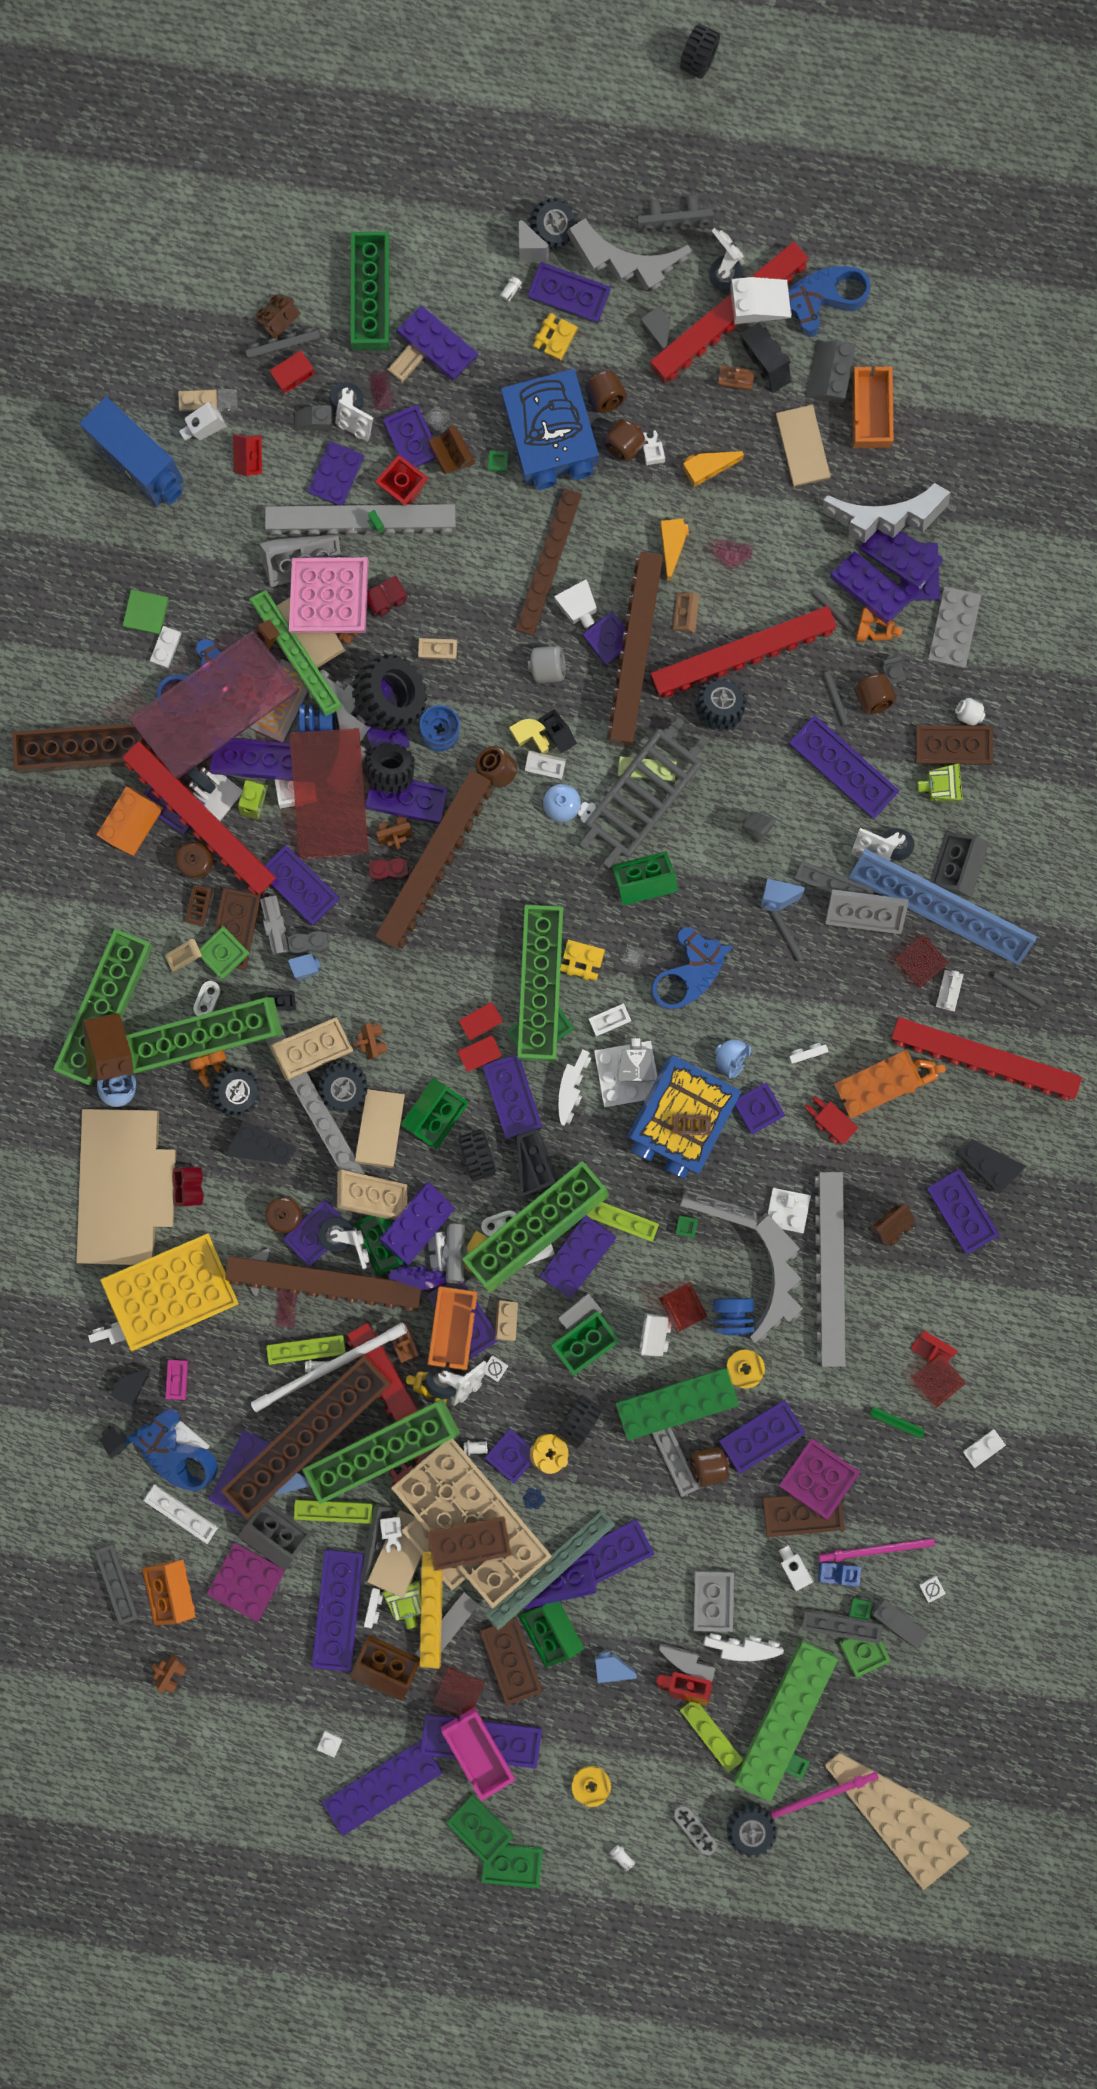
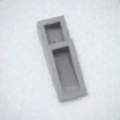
(687, 1662)

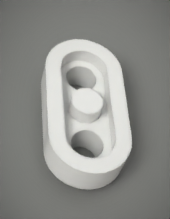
(207, 999)
(498, 1220)

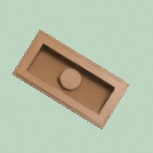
(686, 612)

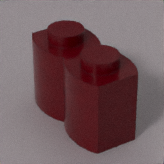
(385, 596)
(382, 870)
(187, 1186)

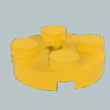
(754, 1374)
(541, 1461)
(586, 1796)

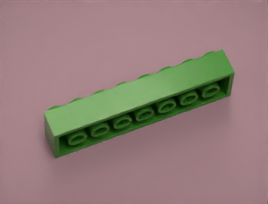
(540, 983)
(106, 995)
(204, 1035)
(536, 1227)
(381, 1451)
(785, 1720)

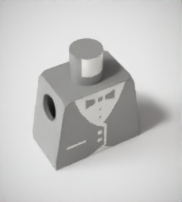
(636, 1064)

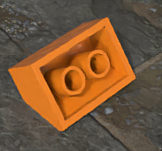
(130, 820)
(168, 1592)

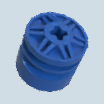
(437, 717)
(314, 721)
(733, 1315)

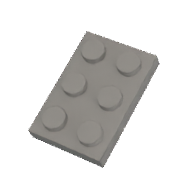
(713, 1601)

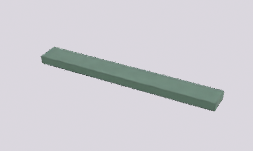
(550, 1570)

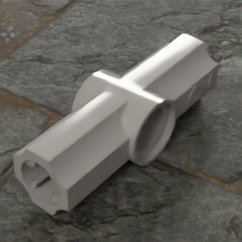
(274, 925)
(454, 1253)

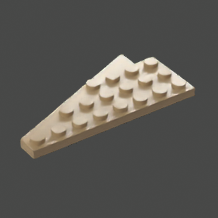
(910, 1825)

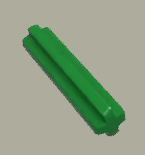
(897, 1422)

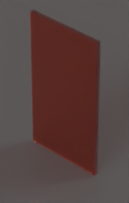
(329, 793)

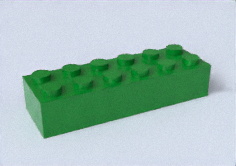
(370, 291)
(677, 1403)

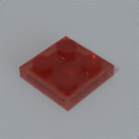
(921, 961)
(683, 1307)
(938, 1380)
(458, 1692)

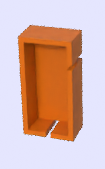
(872, 407)
(879, 1084)
(453, 1327)

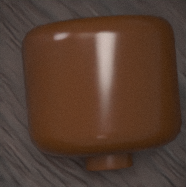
(605, 391)
(624, 440)
(875, 693)
(496, 766)
(202, 859)
(290, 1221)
(709, 1466)

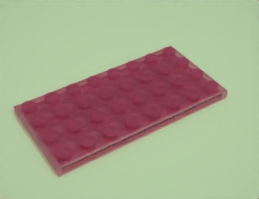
(214, 704)

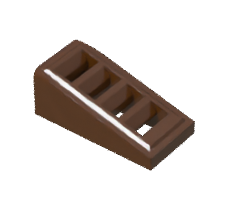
(267, 633)
(208, 891)
(675, 1124)

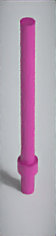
(839, 1555)
(858, 1783)

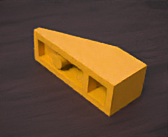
(707, 465)
(673, 539)

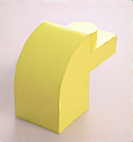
(527, 730)

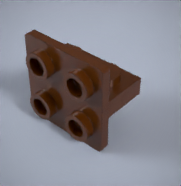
(277, 315)
(451, 451)

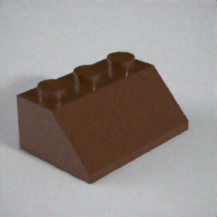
(385, 1668)

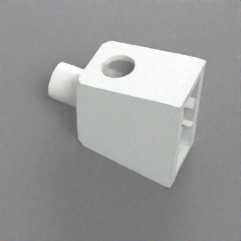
(203, 422)
(577, 604)
(798, 1578)

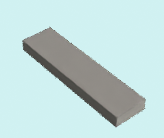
(675, 1461)
(455, 1618)

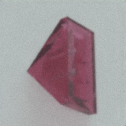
(381, 390)
(732, 553)
(286, 1309)

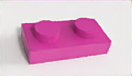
(177, 1379)

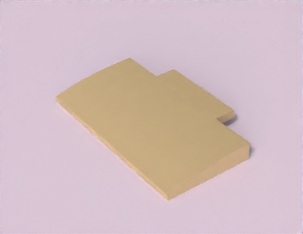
(122, 1186)
(452, 1491)

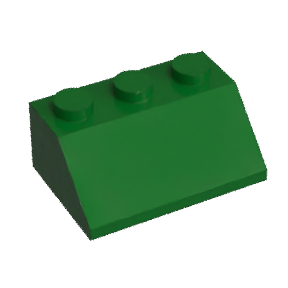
(645, 878)
(434, 1113)
(379, 1255)
(585, 1343)
(551, 1633)

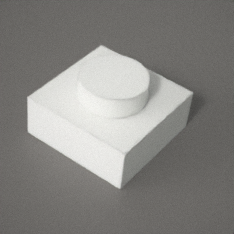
(329, 1744)

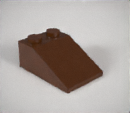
(107, 1047)
(893, 1223)

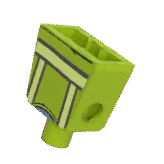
(943, 784)
(252, 799)
(406, 1607)

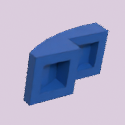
(839, 1573)

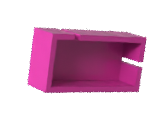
(478, 1754)

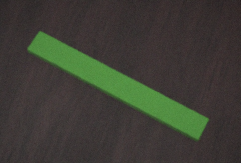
(297, 654)

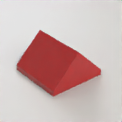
(402, 481)

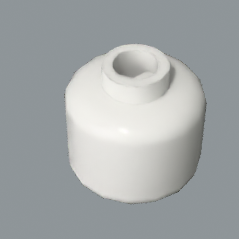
(970, 711)

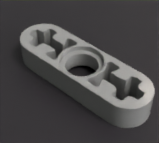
(708, 1837)

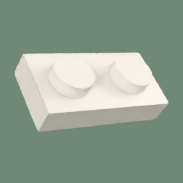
(165, 647)
(545, 764)
(609, 1020)
(815, 1050)
(186, 1436)
(984, 1448)
(372, 1615)

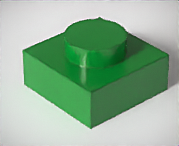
(498, 461)
(375, 522)
(686, 1226)
(860, 1608)
(797, 1766)

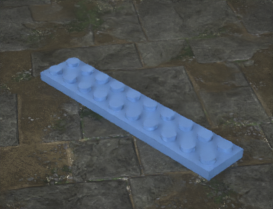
(943, 907)

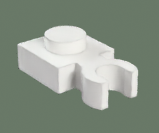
(653, 451)
(391, 1529)

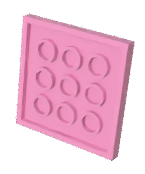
(328, 595)

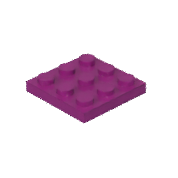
(819, 1479)
(246, 1582)

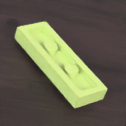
(654, 765)

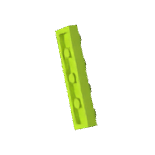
(624, 1221)
(306, 1349)
(333, 1511)
(711, 1735)

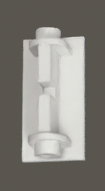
(949, 990)
(437, 1243)

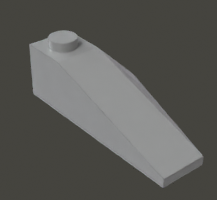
(278, 554)

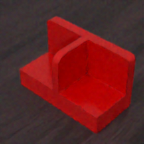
(292, 372)
(247, 454)
(480, 1021)
(479, 1053)
(930, 1346)

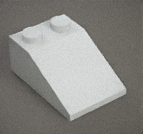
(759, 299)
(654, 1335)

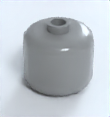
(547, 664)

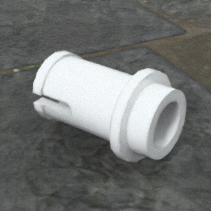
(511, 288)
(312, 1365)
(475, 1447)
(621, 1857)

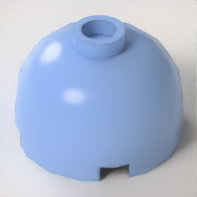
(561, 803)
(731, 1056)
(117, 1090)

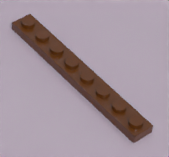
(548, 562)

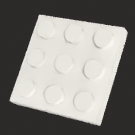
(608, 1068)

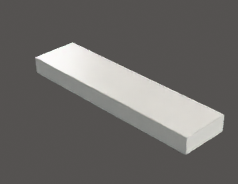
(181, 1513)

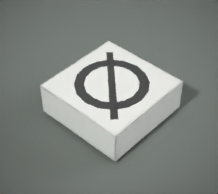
(495, 1368)
(932, 1589)

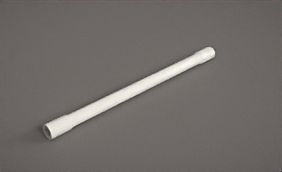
(389, 1335)

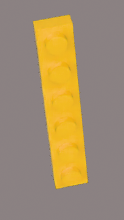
(430, 1614)

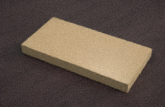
(803, 445)
(319, 646)
(311, 1048)
(379, 1128)
(370, 1195)
(396, 1568)

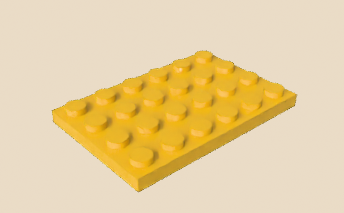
(169, 1292)

